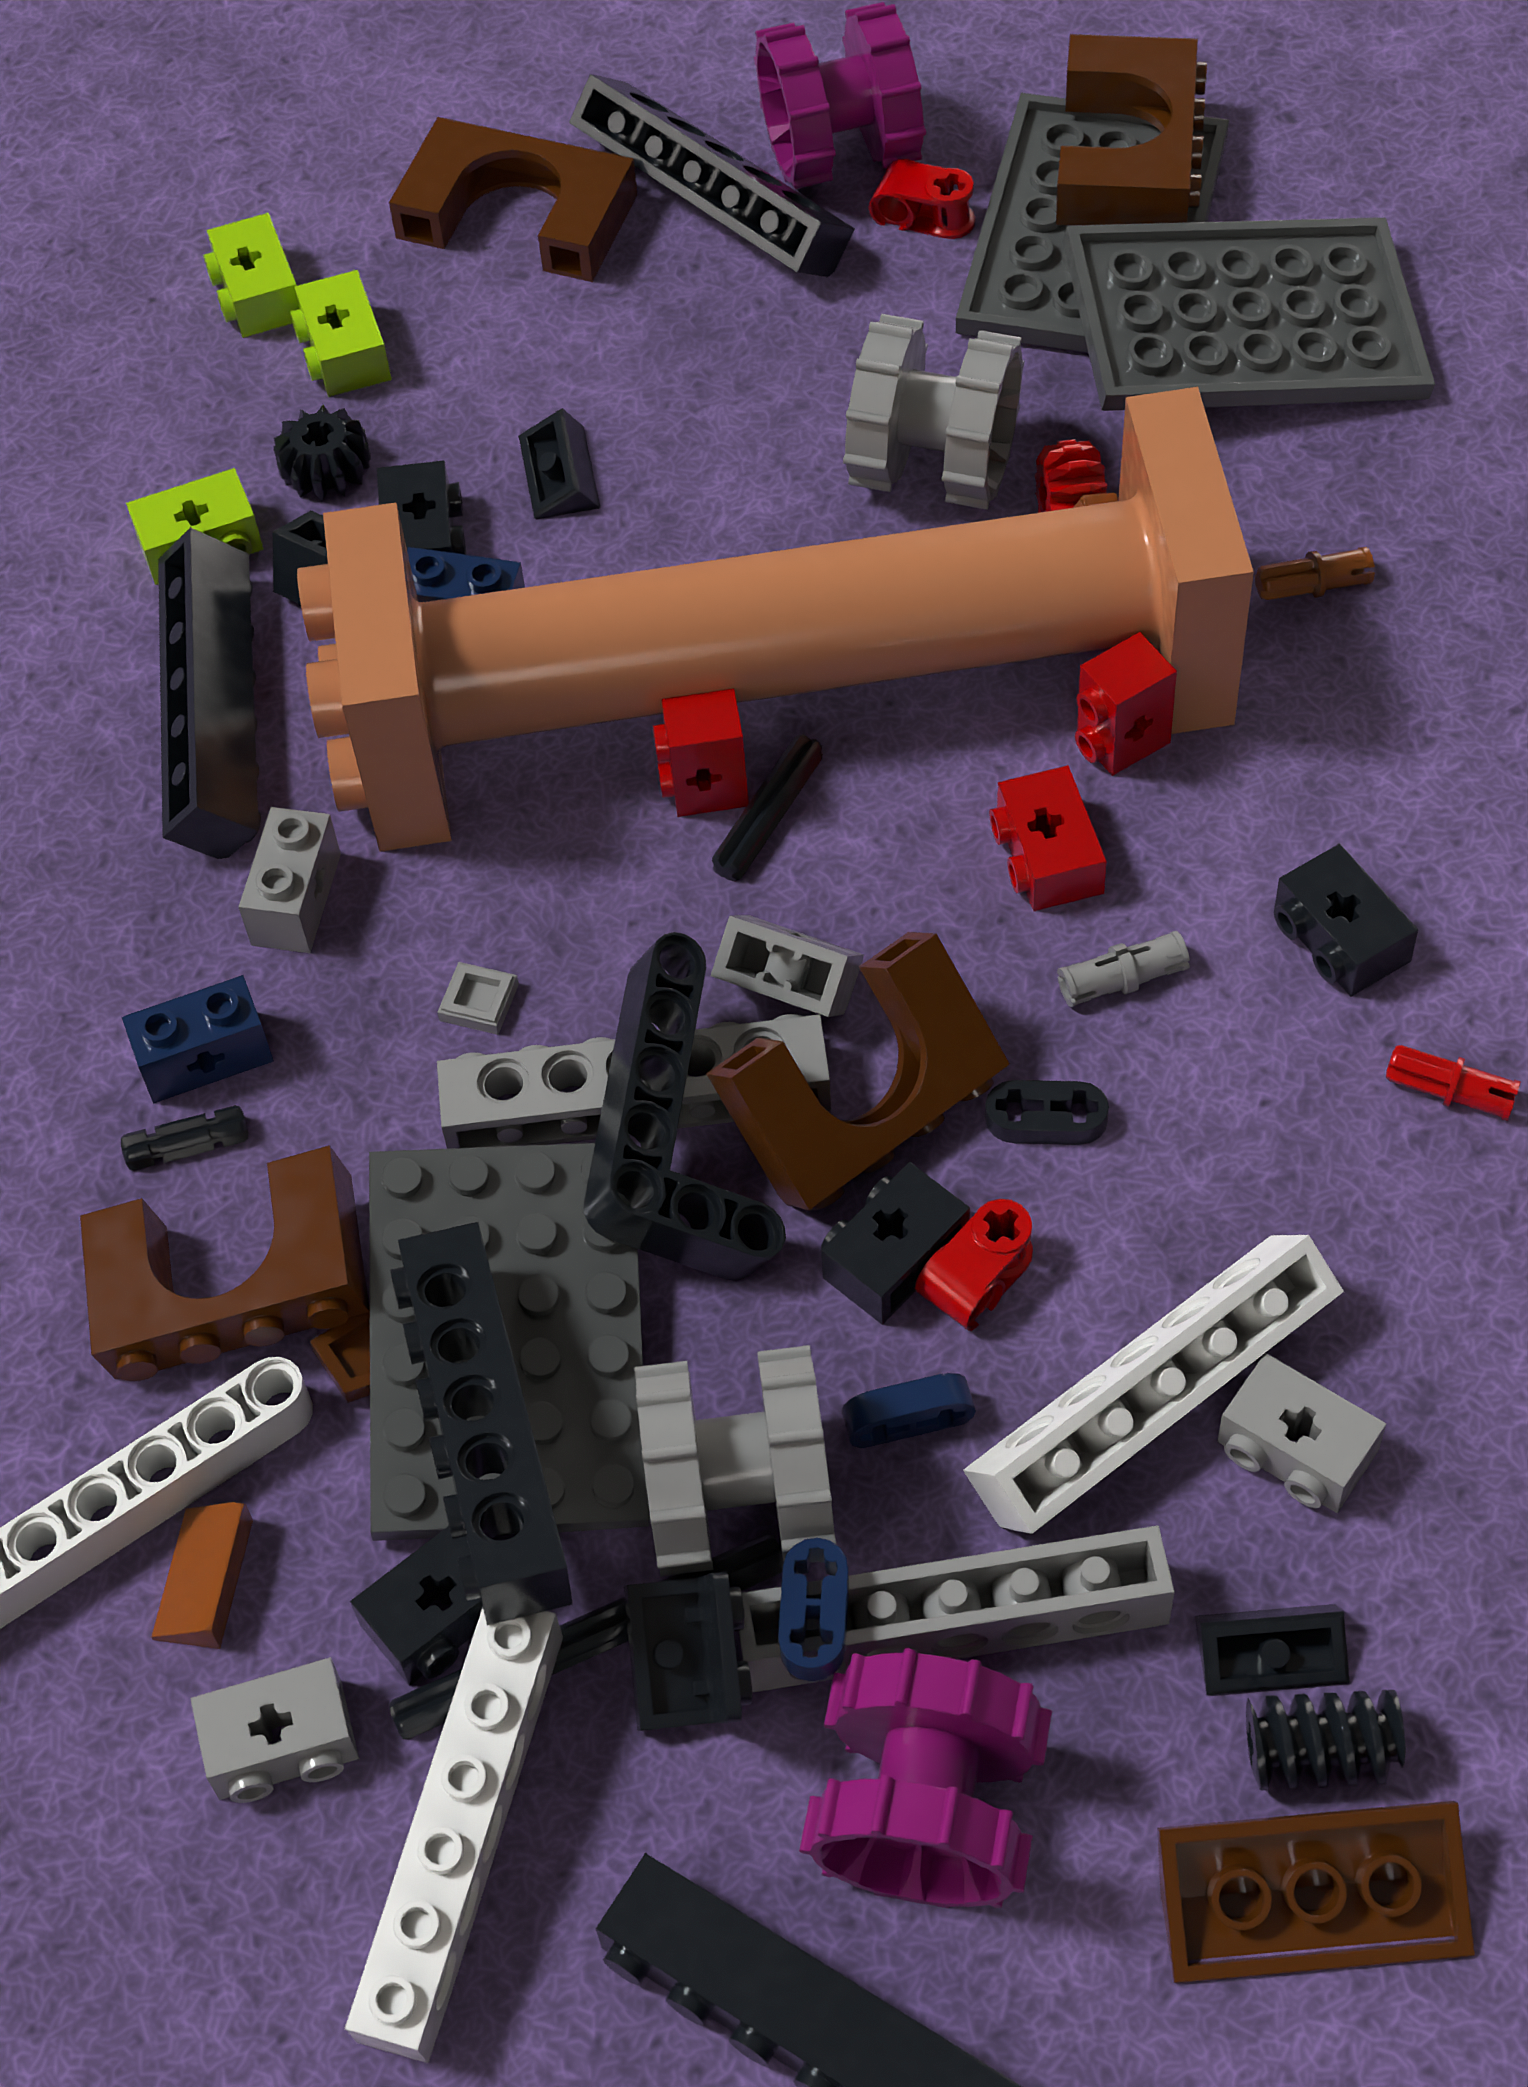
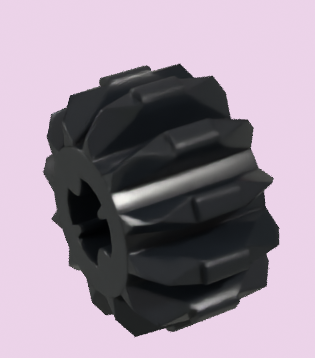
(322, 452)

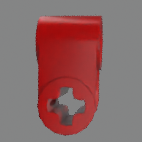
(920, 196)
(974, 1270)

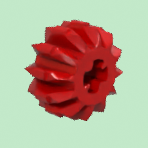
(1068, 473)

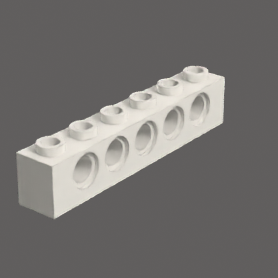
(1152, 1382)
(454, 1836)

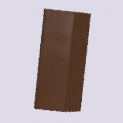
(1314, 1887)

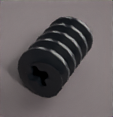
(1325, 1738)

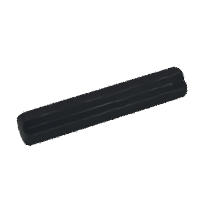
(767, 808)

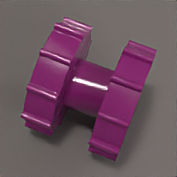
(865, 90)
(935, 1734)

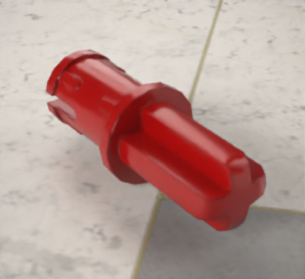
(1452, 1081)

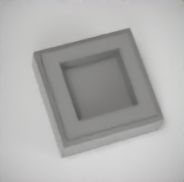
(478, 998)

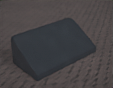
(558, 467)
(1273, 1649)

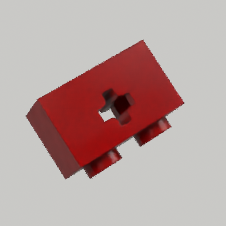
(1125, 704)
(702, 753)
(1049, 839)

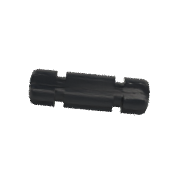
(184, 1137)

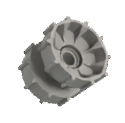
(904, 406)
(732, 1458)

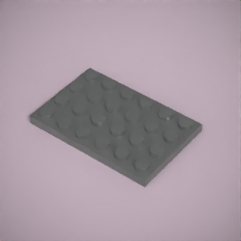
(1020, 264)
(1248, 311)
(567, 1317)

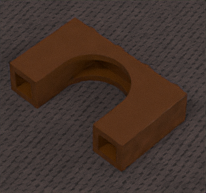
(470, 160)
(1145, 181)
(942, 1059)
(304, 1283)

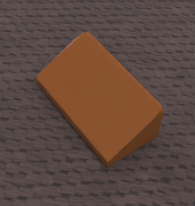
(203, 1575)

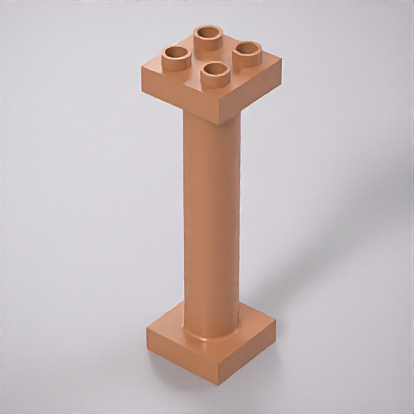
(772, 621)

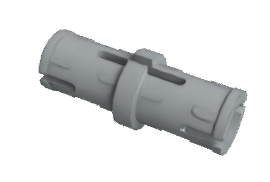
(1123, 968)

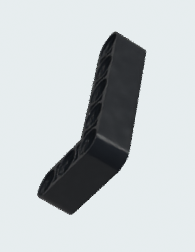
(653, 1119)

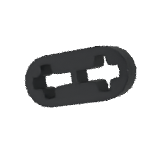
(1046, 1112)

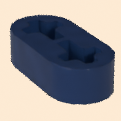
(908, 1409)
(798, 1607)

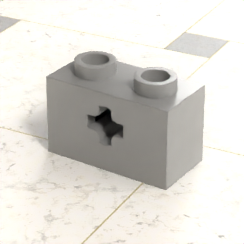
(290, 880)
(787, 965)
(1279, 1405)
(238, 1723)

